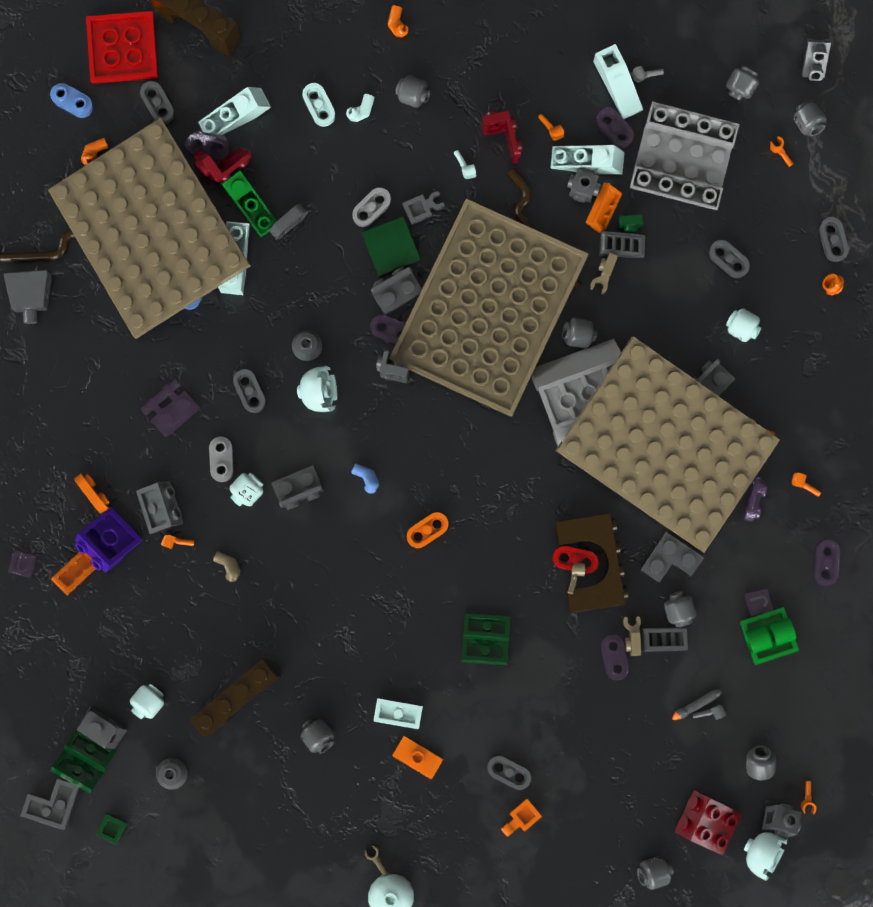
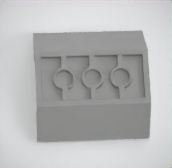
(684, 155)
(571, 382)

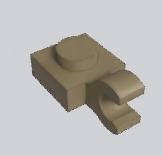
(606, 267)
(633, 643)

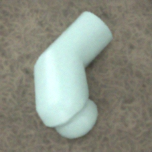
(363, 111)

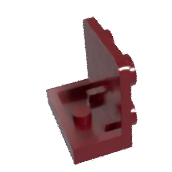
(499, 122)
(223, 169)
(708, 822)

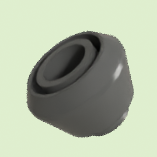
(312, 349)
(178, 771)

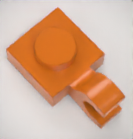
(523, 816)

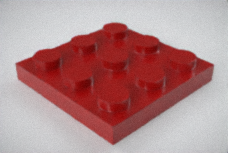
(122, 47)

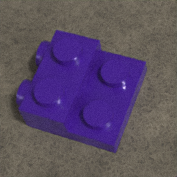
(107, 540)

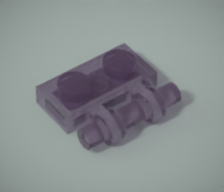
(175, 413)

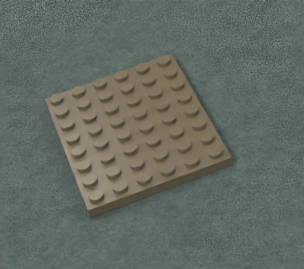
(148, 228)
(488, 307)
(667, 444)

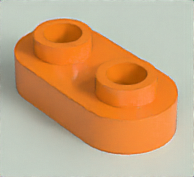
(86, 485)
(427, 530)

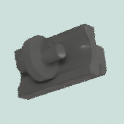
(816, 59)

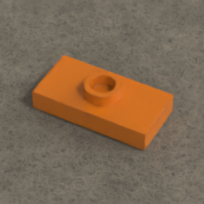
(603, 207)
(73, 573)
(417, 757)

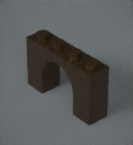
(219, 29)
(599, 532)
(234, 697)

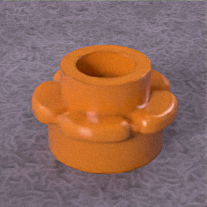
(833, 284)

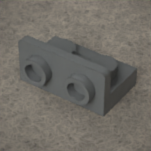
(396, 291)
(394, 372)
(715, 377)
(297, 487)
(159, 506)

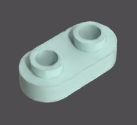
(319, 105)

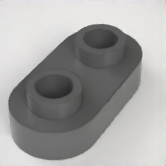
(157, 103)
(834, 240)
(730, 257)
(249, 391)
(508, 773)

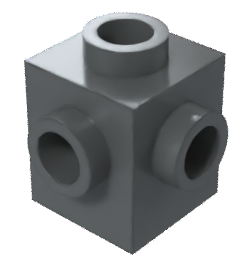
(580, 192)
(782, 820)

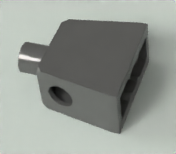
(28, 293)
(101, 729)

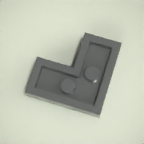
(671, 552)
(55, 811)

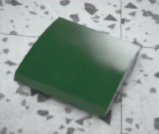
(390, 246)
(486, 639)
(83, 762)

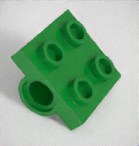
(769, 635)

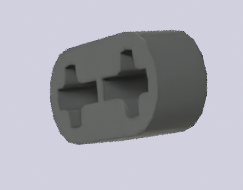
(288, 221)

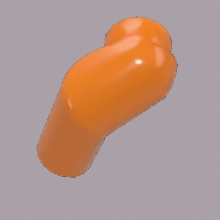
(395, 23)
(91, 150)

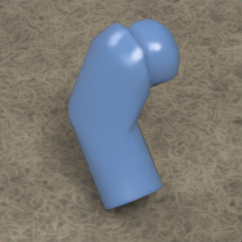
(369, 477)

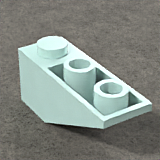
(618, 81)
(236, 111)
(599, 158)
(240, 232)

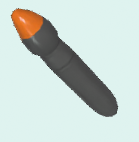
(697, 704)

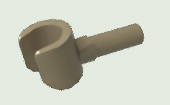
(577, 570)
(376, 860)

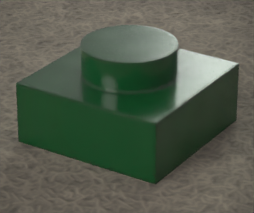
(630, 223)
(111, 828)

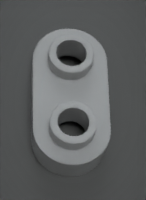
(369, 206)
(220, 459)

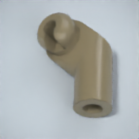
(230, 564)

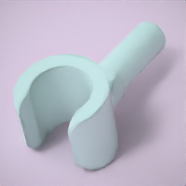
(467, 170)

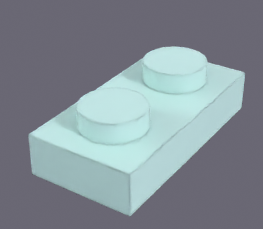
(398, 713)

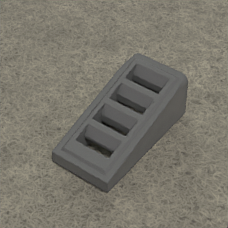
(604, 236)
(652, 647)

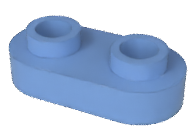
(71, 99)

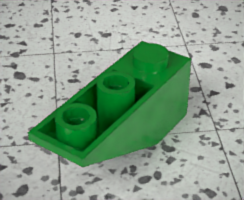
(248, 202)

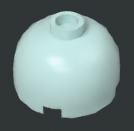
(318, 389)
(764, 853)
(391, 891)

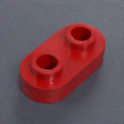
(575, 556)

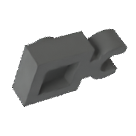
(419, 208)

